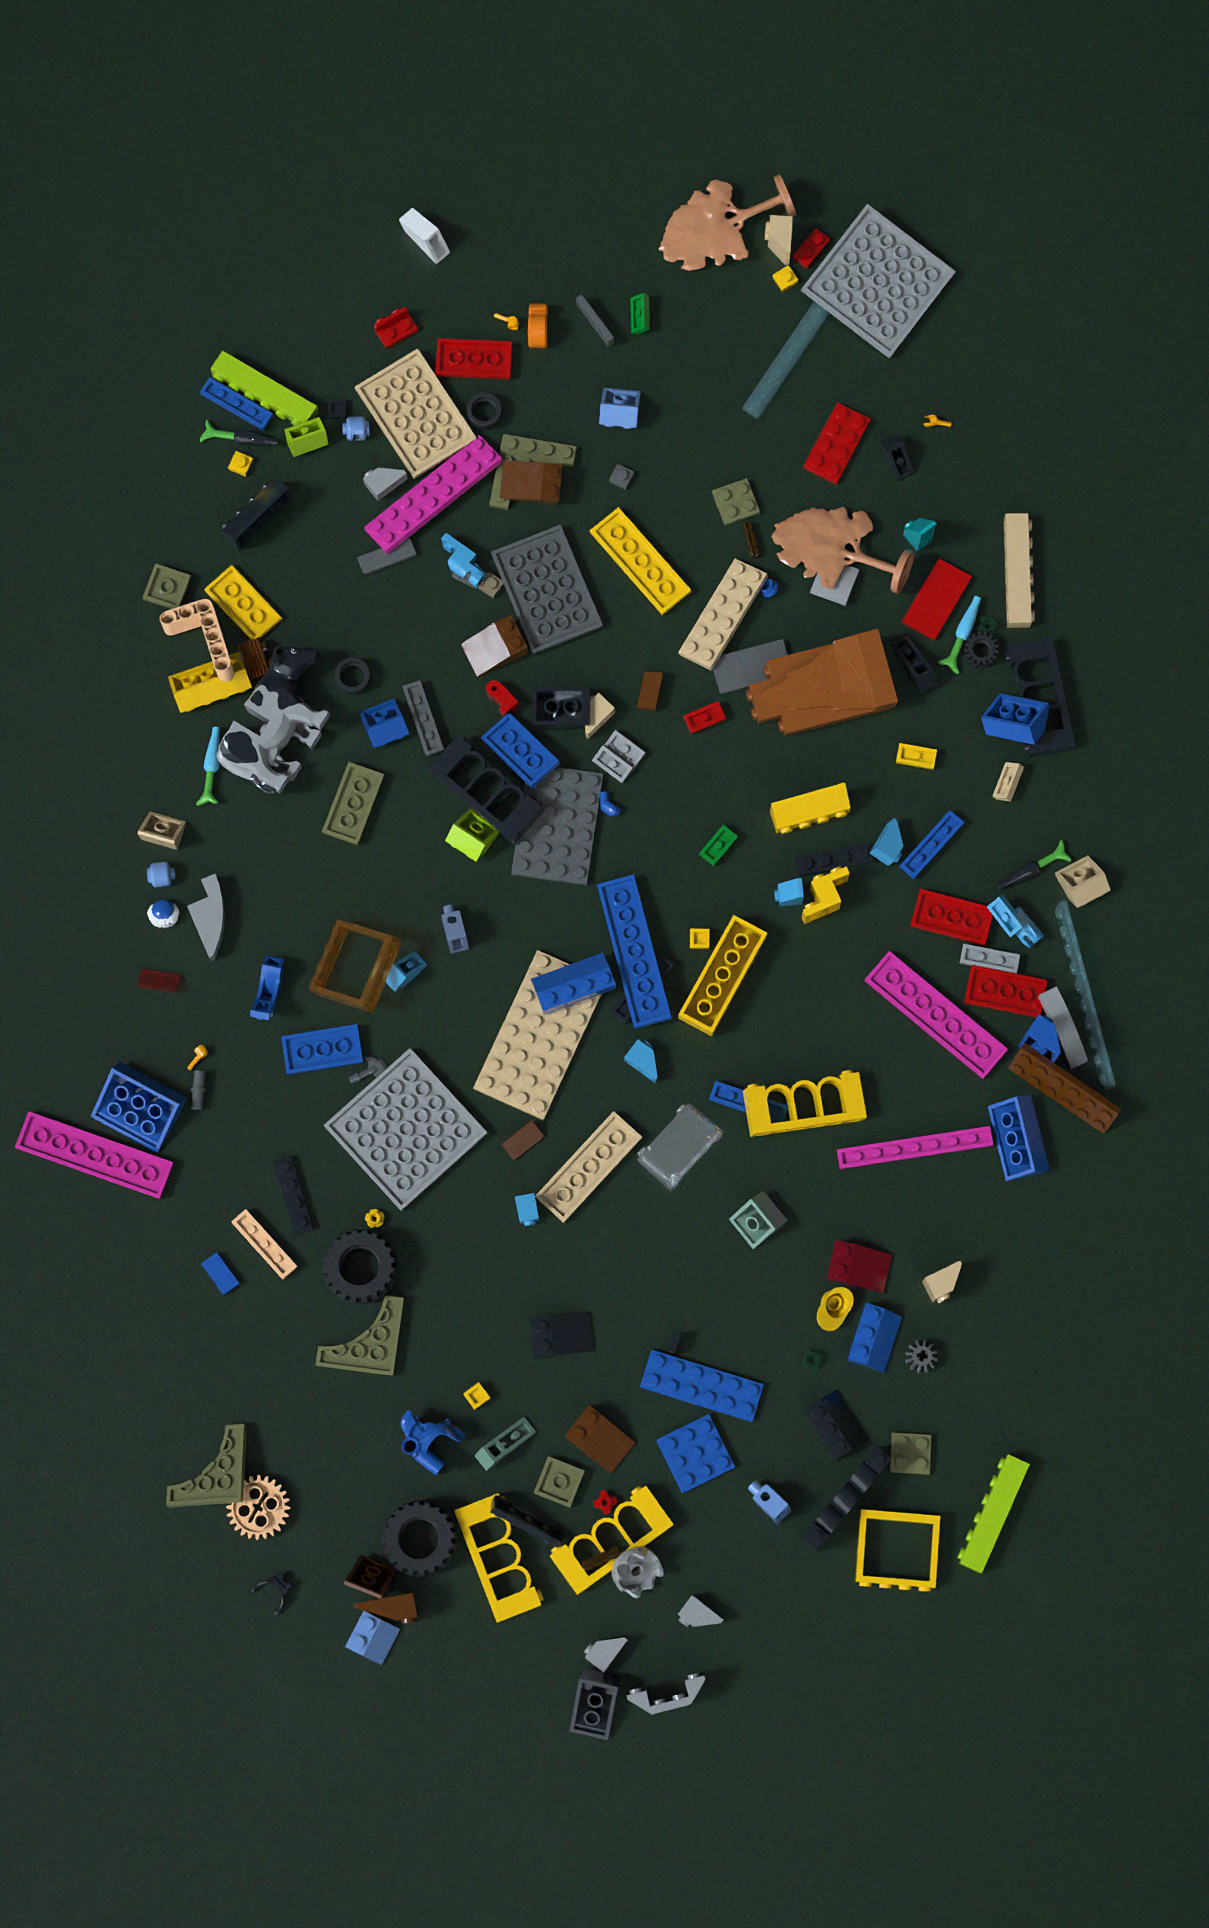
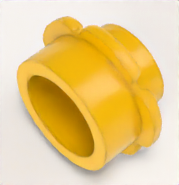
(374, 1223)

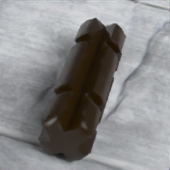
(751, 539)
(600, 1558)

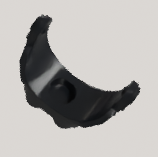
(280, 1584)

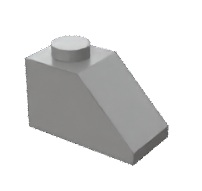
(383, 481)
(697, 1614)
(604, 1652)

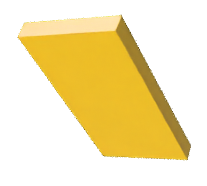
(243, 603)

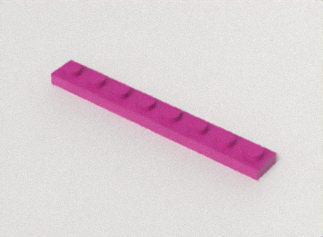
(914, 1147)

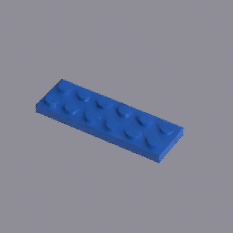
(701, 1385)

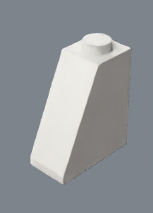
(425, 235)

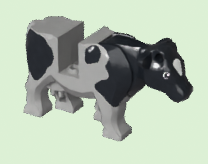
(280, 705)

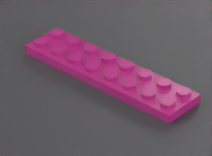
(433, 494)
(936, 1015)
(94, 1155)

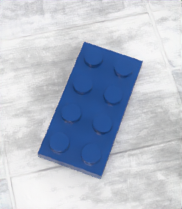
(520, 750)
(322, 1049)

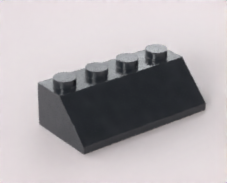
(256, 514)

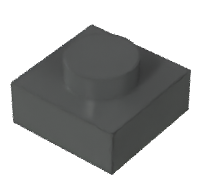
(621, 476)

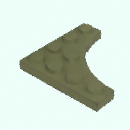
(528, 450)
(372, 1350)
(220, 1480)

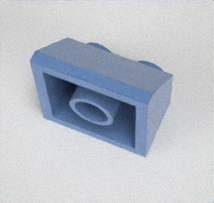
(619, 408)
(372, 1637)

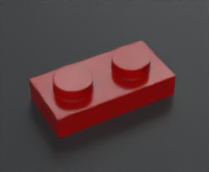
(811, 248)
(704, 717)

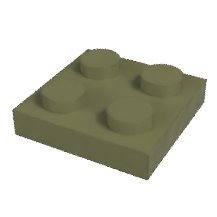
(735, 502)
(166, 587)
(910, 1453)
(559, 1482)

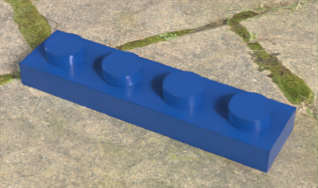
(236, 404)
(931, 844)
(734, 1098)

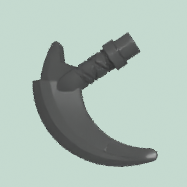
(375, 1067)

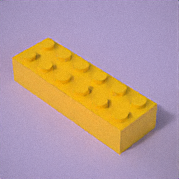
(722, 975)

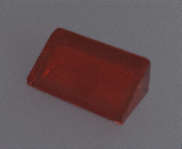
(158, 981)

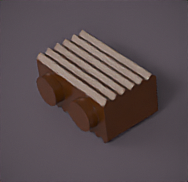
(254, 659)

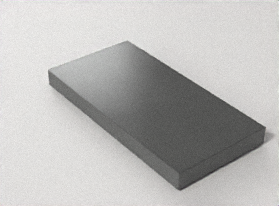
(745, 667)

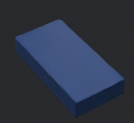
(220, 1273)

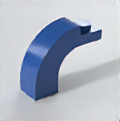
(268, 988)

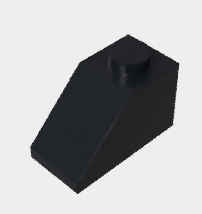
(896, 456)

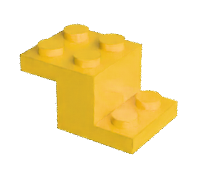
(825, 894)

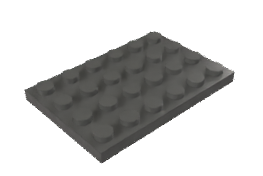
(546, 589)
(563, 836)

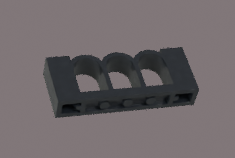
(1035, 652)
(452, 760)
(845, 1499)

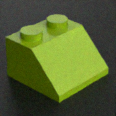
(471, 835)

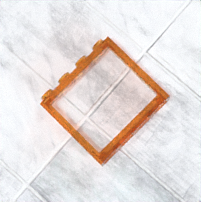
(378, 974)

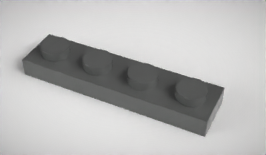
(423, 718)

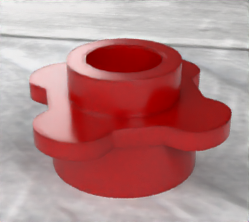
(605, 1507)

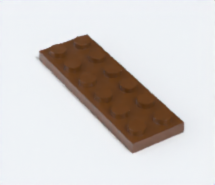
(1064, 1088)

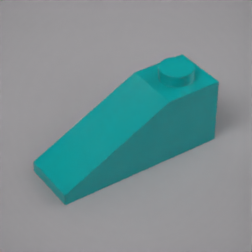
(919, 532)

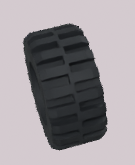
(360, 1240)
(446, 1538)

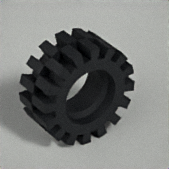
(981, 639)

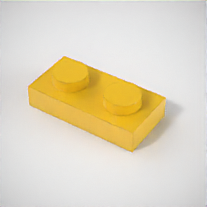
(916, 756)

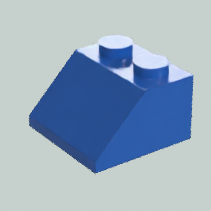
(384, 723)

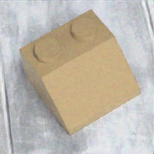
(778, 234)
(1083, 881)
(942, 1283)

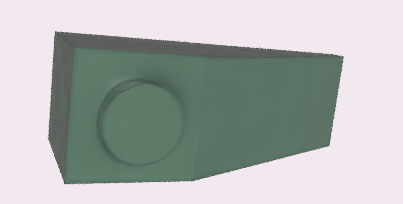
(504, 1443)

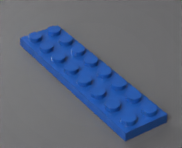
(634, 951)

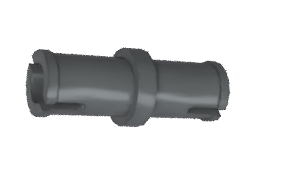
(198, 1090)

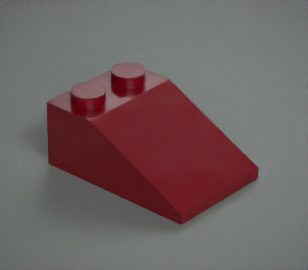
(858, 1266)

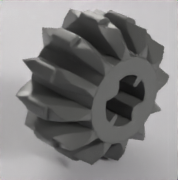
(916, 1351)

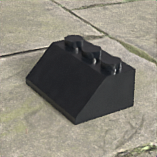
(835, 1425)

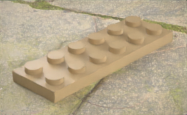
(723, 614)
(588, 1167)

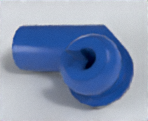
(606, 806)

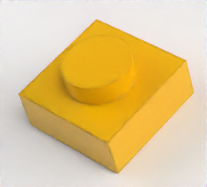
(785, 278)
(240, 463)
(699, 938)
(476, 1396)

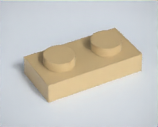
(1008, 781)

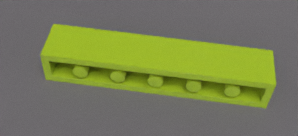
(263, 390)
(994, 1513)

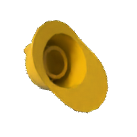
(834, 1308)

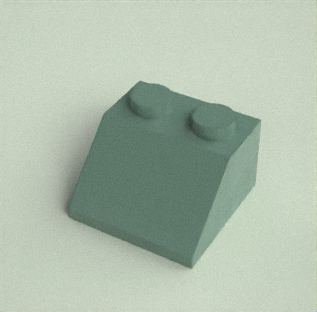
(758, 1219)

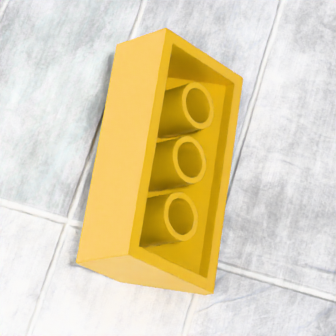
(202, 686)
(810, 808)

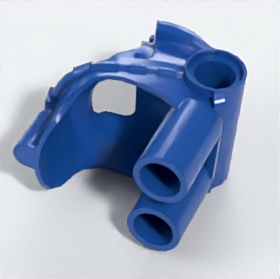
(424, 1435)

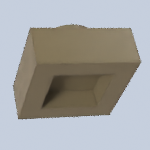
(491, 585)

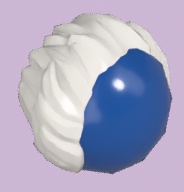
(163, 913)

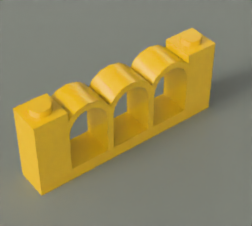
(850, 1096)
(652, 1513)
(512, 1605)

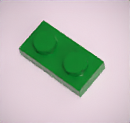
(640, 313)
(718, 845)

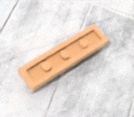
(264, 1244)

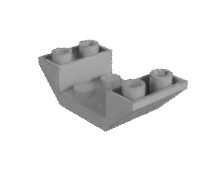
(693, 1685)

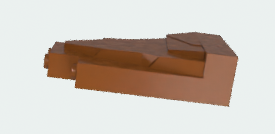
(825, 685)

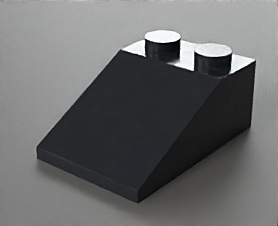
(560, 708)
(561, 1335)
(595, 1703)

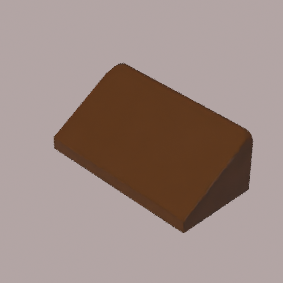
(650, 691)
(522, 1140)

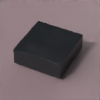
(337, 409)
(674, 1343)

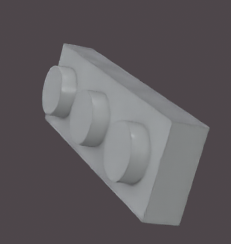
(989, 958)

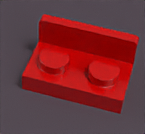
(395, 327)

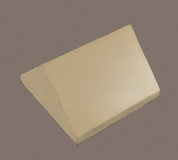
(162, 830)

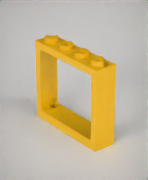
(904, 1584)

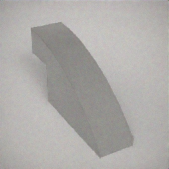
(210, 916)
(1068, 1037)

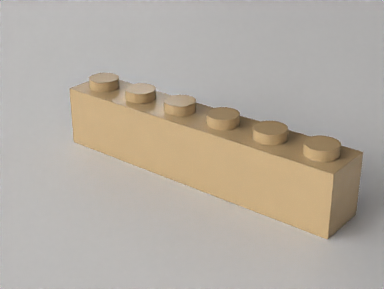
(1018, 570)

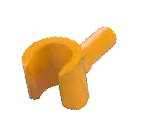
(512, 321)
(934, 421)
(201, 1052)

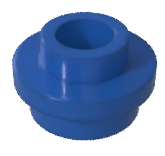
(769, 588)

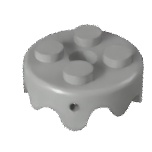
(640, 1579)

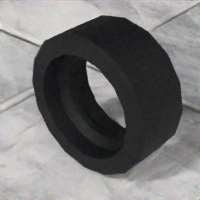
(484, 397)
(353, 662)

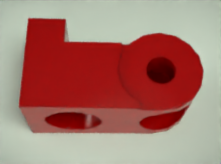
(502, 696)

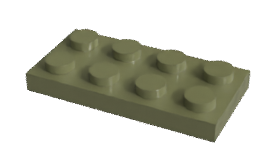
(353, 803)

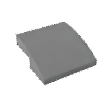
(842, 588)
(619, 756)

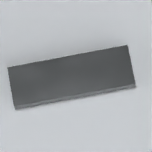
(595, 320)
(379, 559)

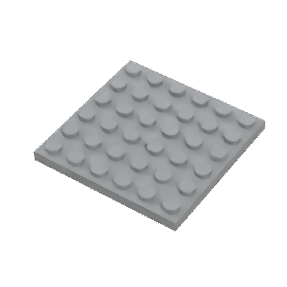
(878, 281)
(405, 1129)

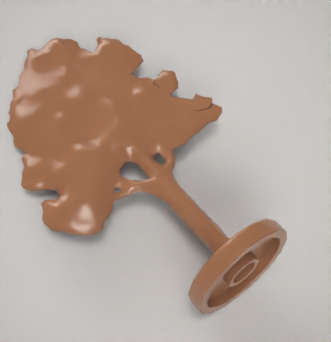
(704, 231)
(820, 543)

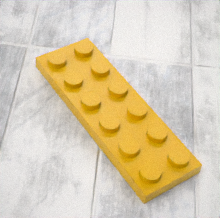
(640, 561)

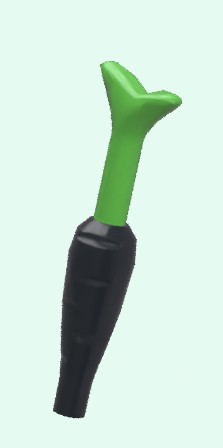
(241, 437)
(1032, 868)

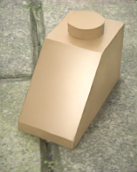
(600, 712)

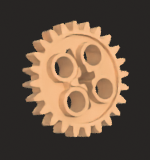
(274, 1517)

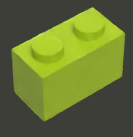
(306, 437)

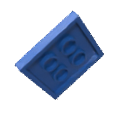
(695, 1453)

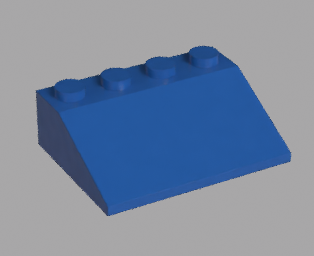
(138, 1106)

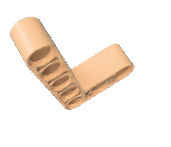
(196, 615)

